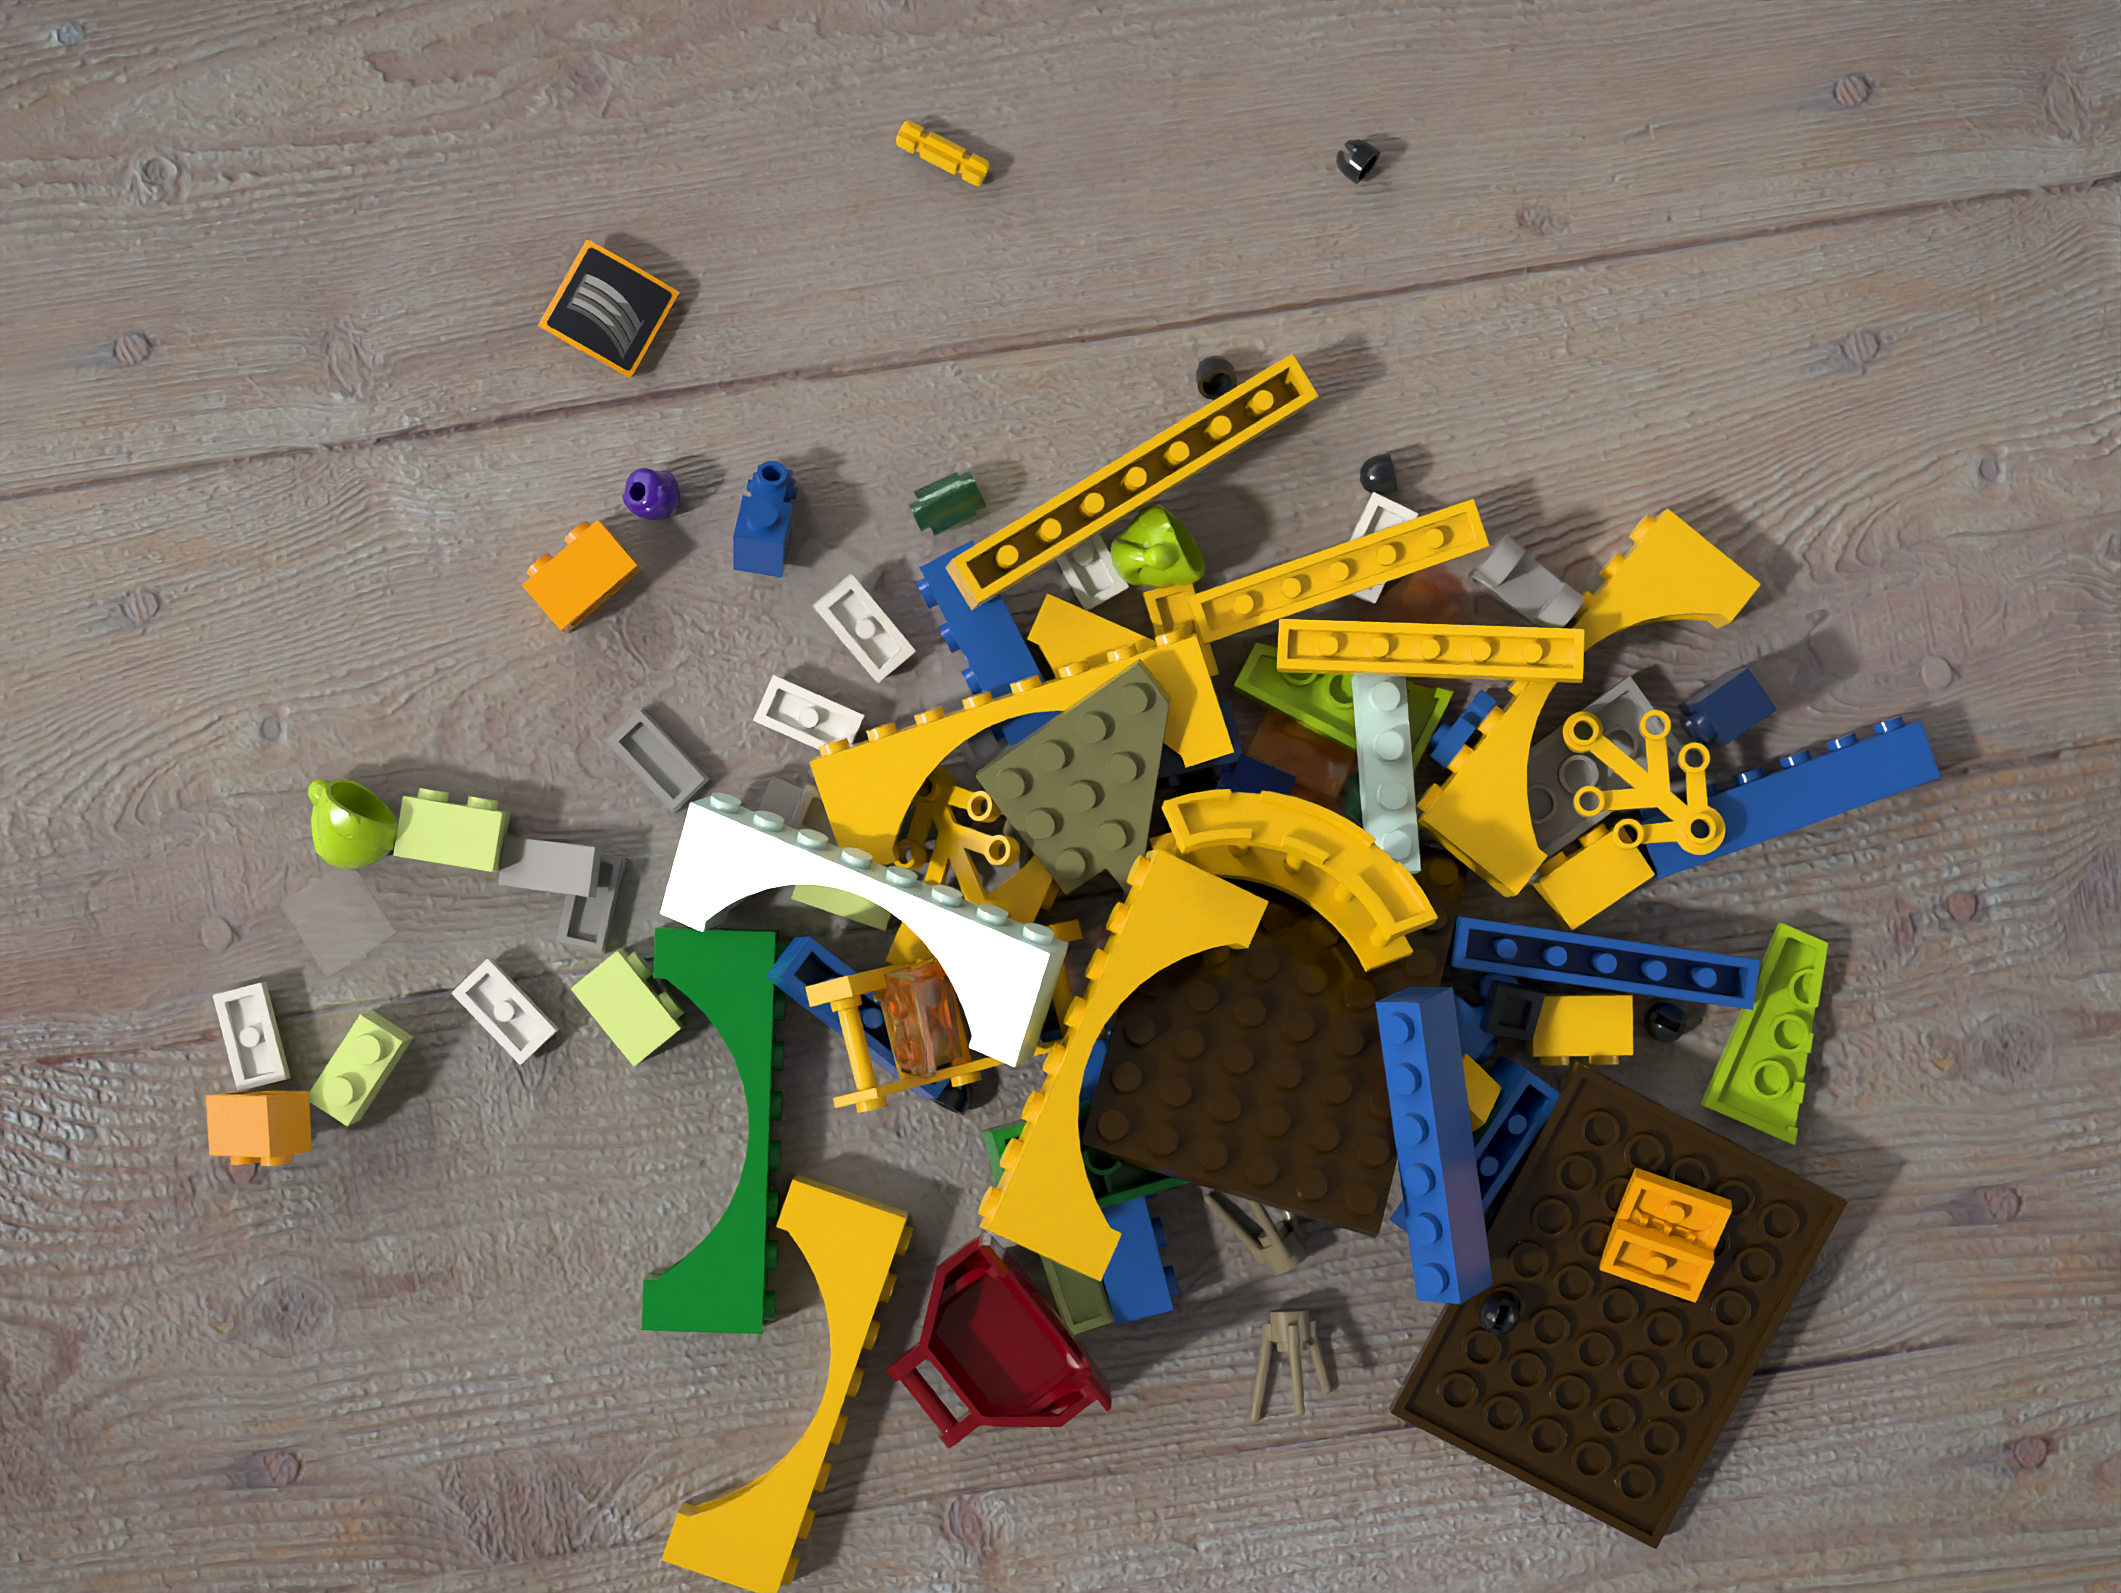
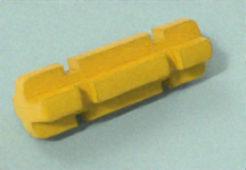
(942, 153)

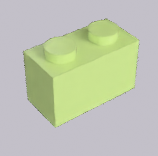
(451, 832)
(630, 1005)
(359, 1068)

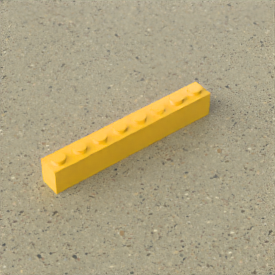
(1131, 482)

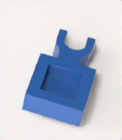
(1450, 739)

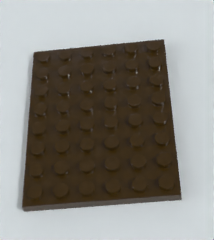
(1269, 1059)
(1606, 1381)

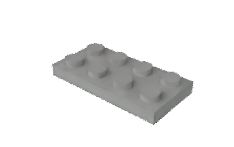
(1559, 773)

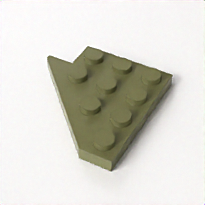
(1087, 780)

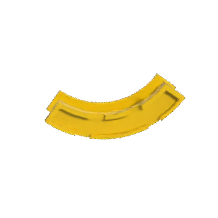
(1307, 855)
(845, 998)

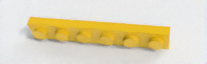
(1338, 571)
(1431, 650)

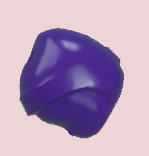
(651, 494)

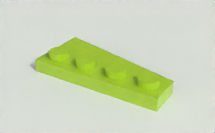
(1326, 700)
(1769, 1046)

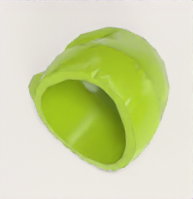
(1157, 551)
(350, 824)

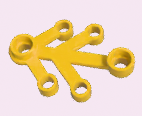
(1650, 787)
(953, 838)

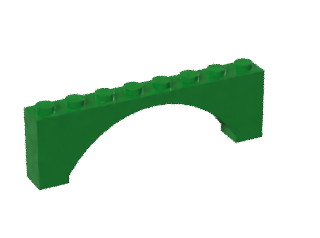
(726, 1275)

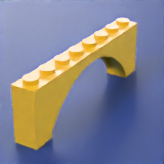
(1064, 637)
(875, 780)
(1484, 803)
(1045, 1188)
(752, 1530)

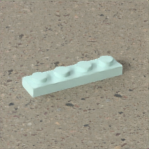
(1386, 766)

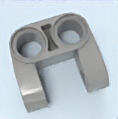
(1526, 587)

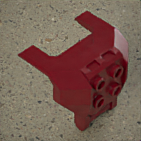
(997, 1349)

